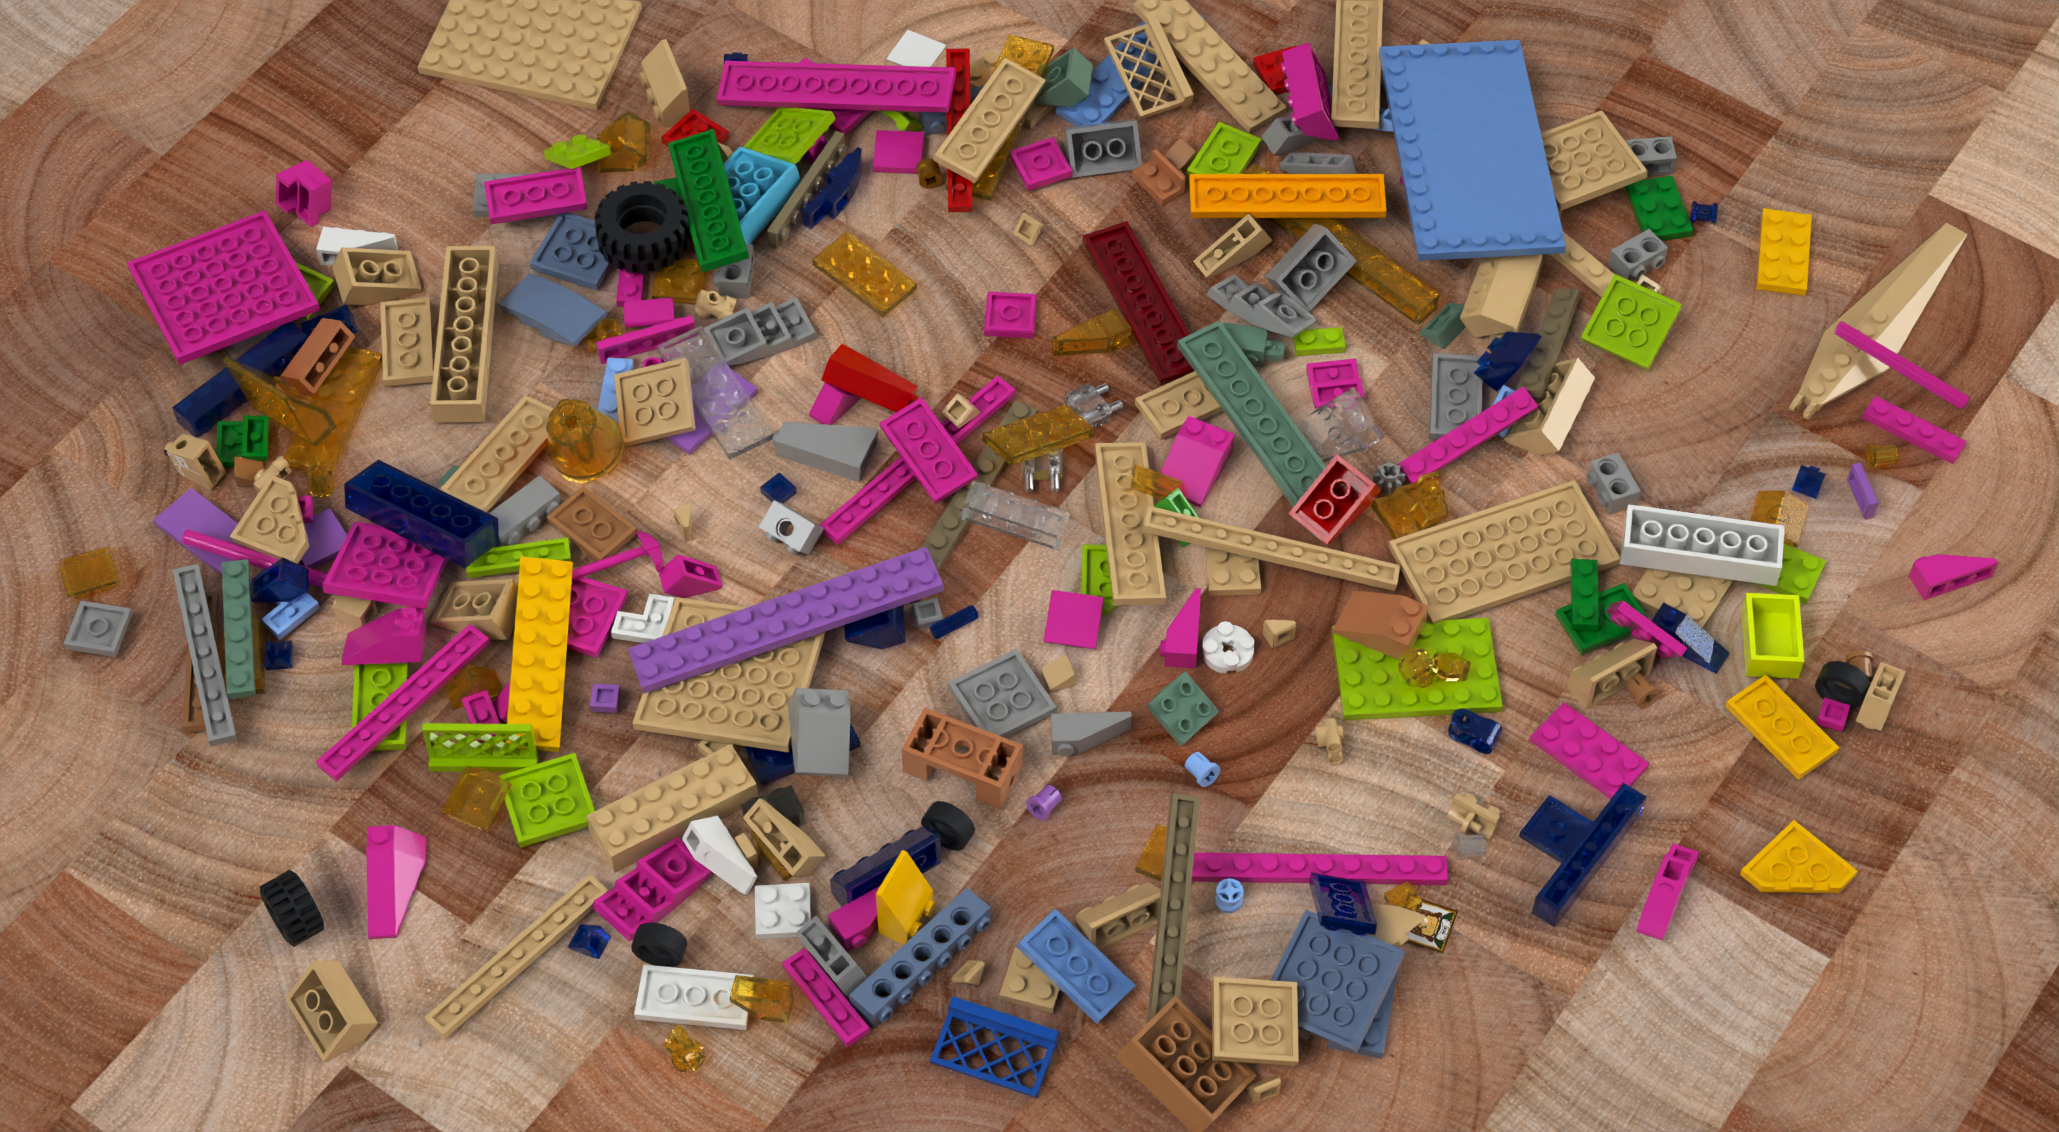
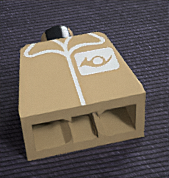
(195, 460)

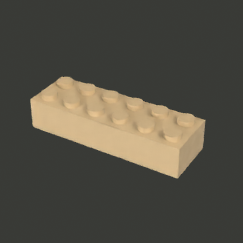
(666, 807)

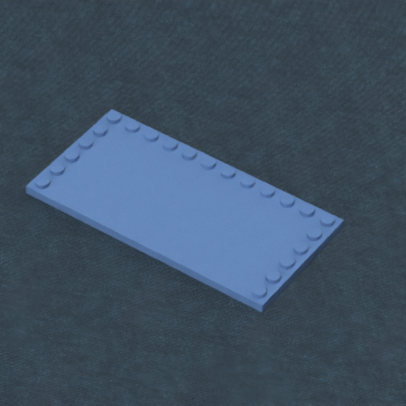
(1470, 151)

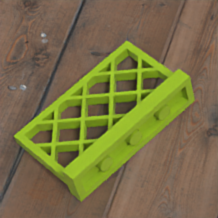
(491, 755)

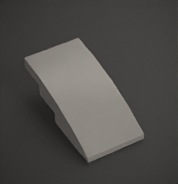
(1262, 308)
(762, 332)

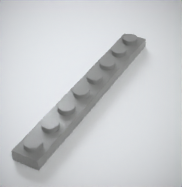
(204, 655)

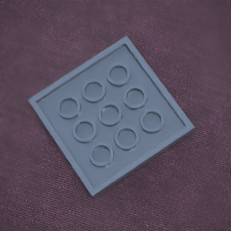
(1337, 979)

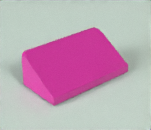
(648, 312)

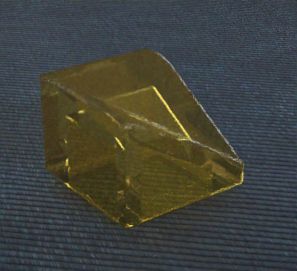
(1451, 666)

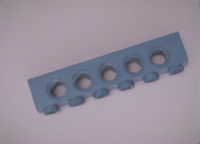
(965, 908)

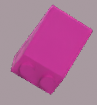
(1198, 458)
(388, 639)

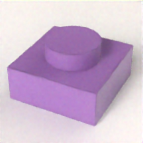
(605, 698)

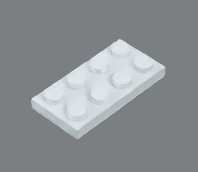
(688, 997)

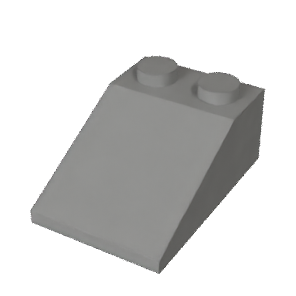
(820, 731)

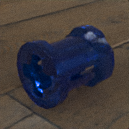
(1710, 215)

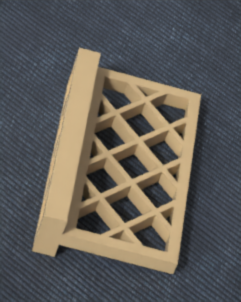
(1168, 66)

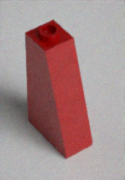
(868, 379)

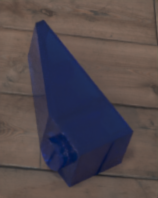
(1700, 645)

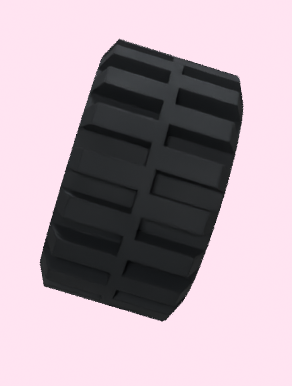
(291, 908)

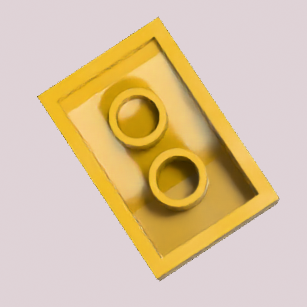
(903, 900)

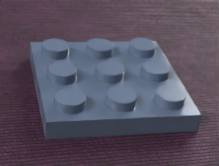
(572, 252)

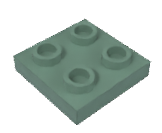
(1182, 708)

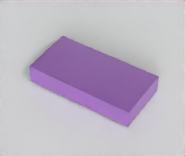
(1862, 491)

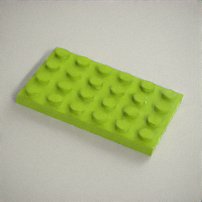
(1376, 689)

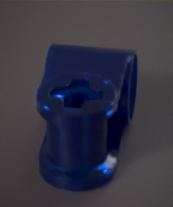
(1475, 732)

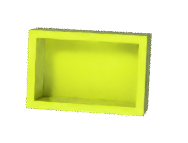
(1772, 635)

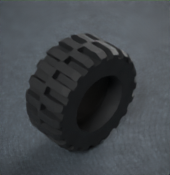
(638, 204)

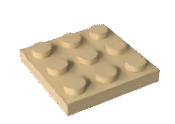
(655, 401)
(1688, 593)
(1254, 1021)

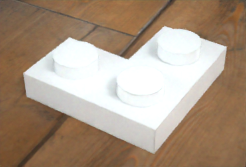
(646, 626)

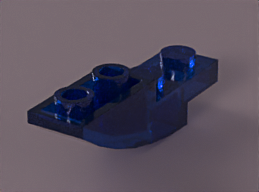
(840, 188)

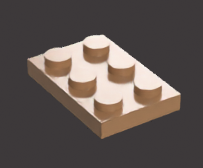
(592, 524)

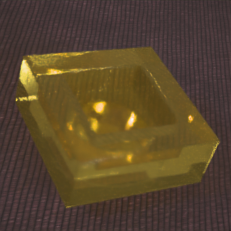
(1404, 897)

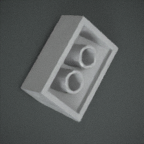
(1102, 147)
(1311, 267)

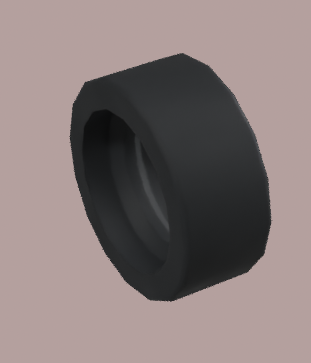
(1846, 674)
(950, 823)
(659, 944)

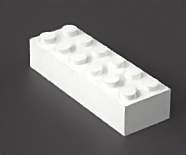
(1702, 545)

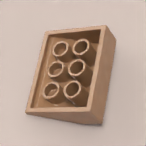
(1177, 1066)

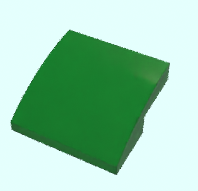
(242, 439)

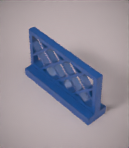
(1003, 1024)

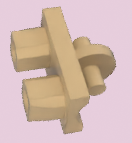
(1473, 816)

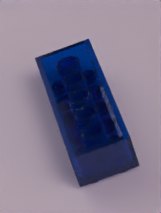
(421, 513)

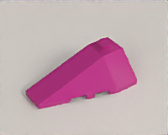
(393, 869)

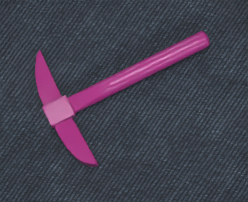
(649, 547)

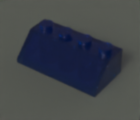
(870, 871)

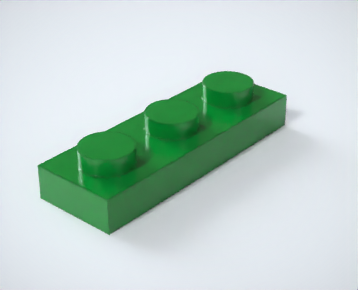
(1584, 594)

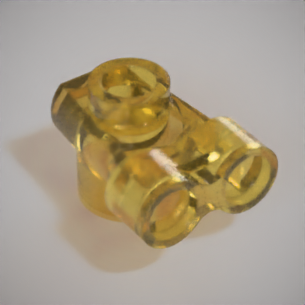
(606, 329)
(684, 1051)

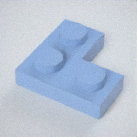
(290, 615)

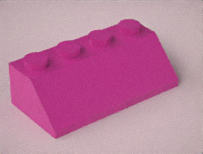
(1309, 92)

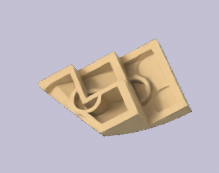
(1395, 923)

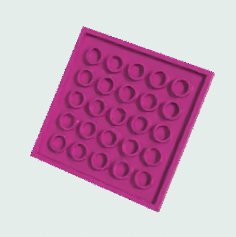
(222, 287)

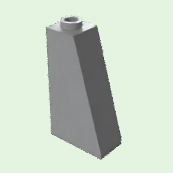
(829, 448)

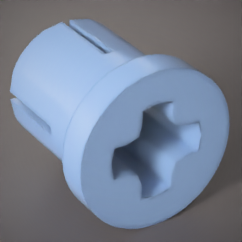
(1202, 769)

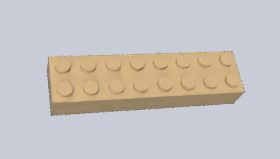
(464, 334)

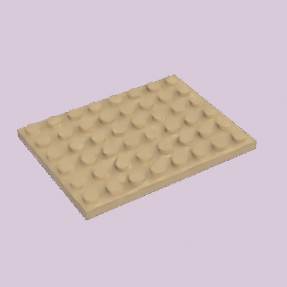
(533, 46)

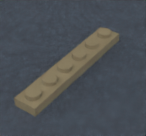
(810, 184)
(1553, 333)

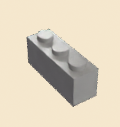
(525, 511)

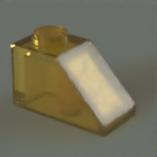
(763, 997)

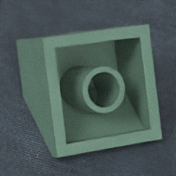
(1066, 80)

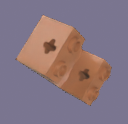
(990, 763)

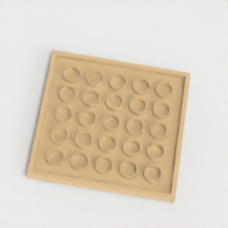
(734, 702)

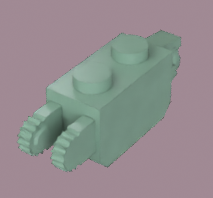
(1255, 344)

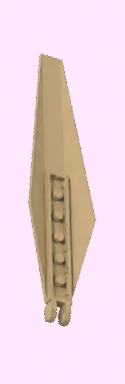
(1882, 314)

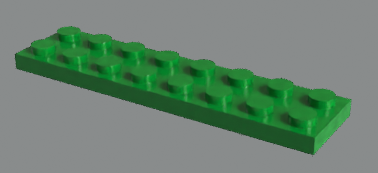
(708, 201)

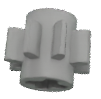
(1388, 477)

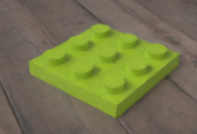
(790, 133)
(1631, 322)
(547, 800)

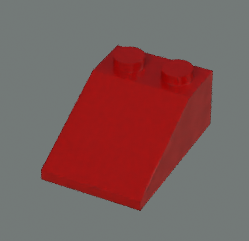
(1334, 500)

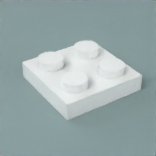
(781, 910)

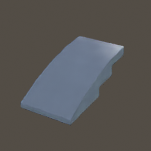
(552, 309)

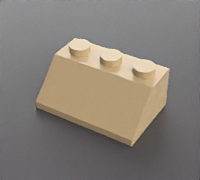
(664, 85)
(1610, 672)
(1120, 916)
(330, 1009)

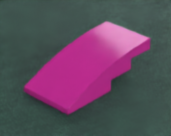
(652, 889)

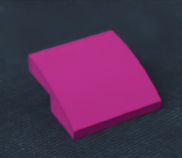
(1332, 379)

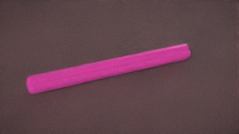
(1901, 365)
(239, 552)

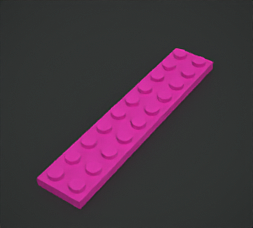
(836, 86)

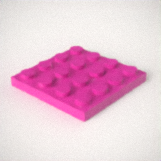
(384, 568)

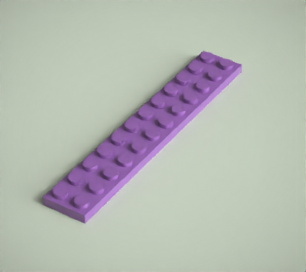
(785, 619)

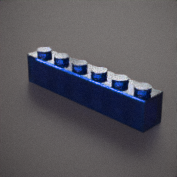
(221, 393)
(1588, 855)

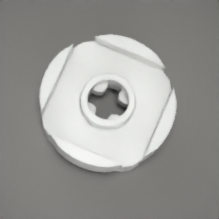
(1230, 635)

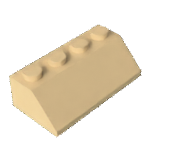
(1499, 294)
(1549, 425)

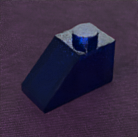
(280, 582)

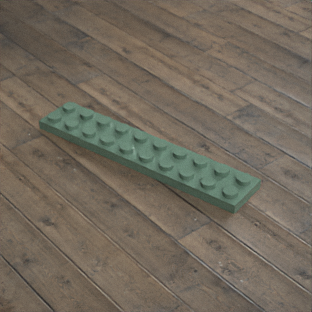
(1253, 409)

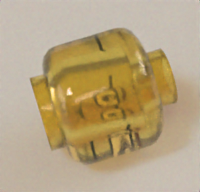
(1417, 667)

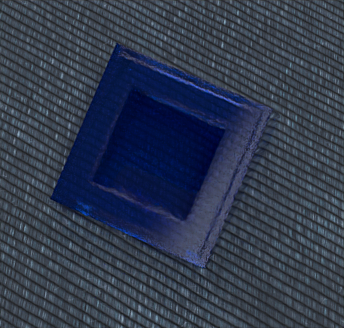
(589, 940)

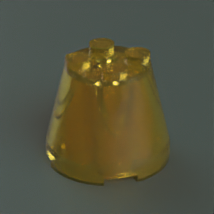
(583, 441)

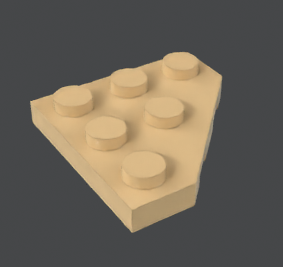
(274, 523)

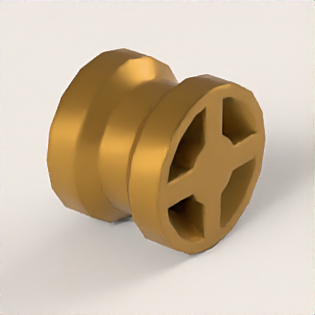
(929, 173)

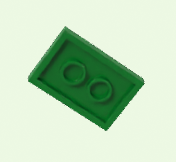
(1659, 208)
(1608, 632)

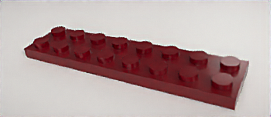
(1140, 299)

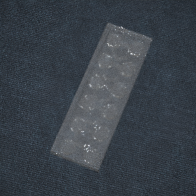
(718, 394)

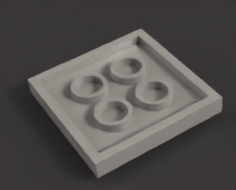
(1002, 696)

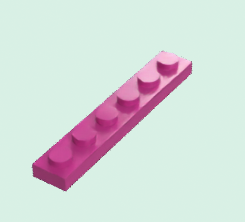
(1469, 435)

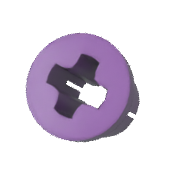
(1043, 803)

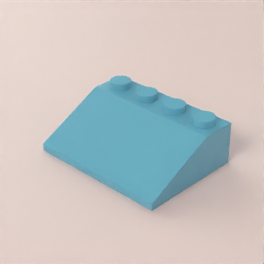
(759, 188)

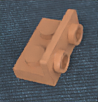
(1160, 178)

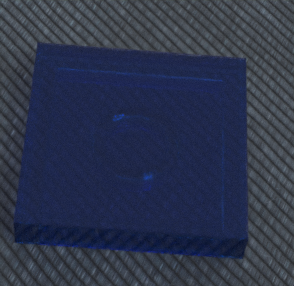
(1555, 829)

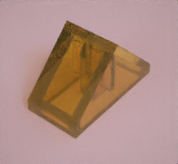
(470, 681)

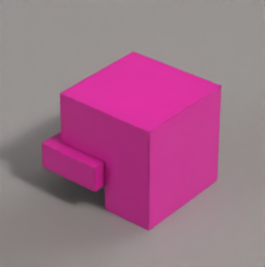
(304, 191)

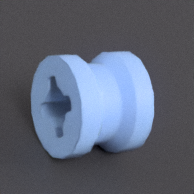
(1234, 891)

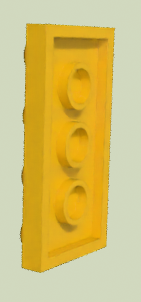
(1784, 252)
(1782, 727)

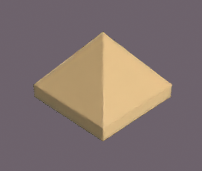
(1028, 229)
(969, 973)

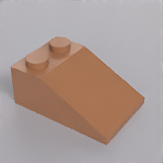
(1382, 621)

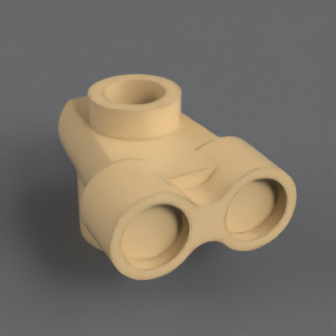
(712, 303)
(279, 468)
(1331, 736)

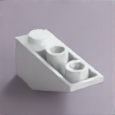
(334, 238)
(716, 850)

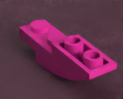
(1666, 891)

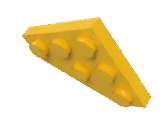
(1798, 864)

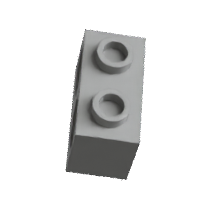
(1655, 154)
(1638, 256)
(736, 278)
(1613, 483)

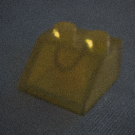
(628, 143)
(89, 572)

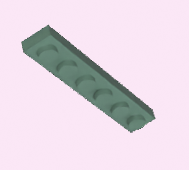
(238, 629)

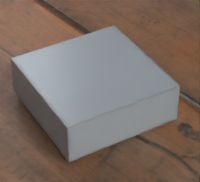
(927, 612)

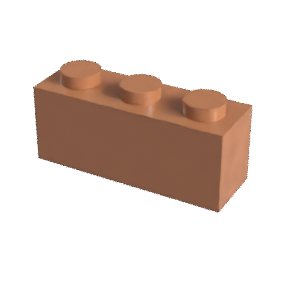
(318, 356)

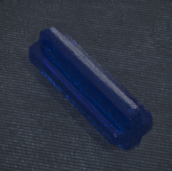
(953, 621)

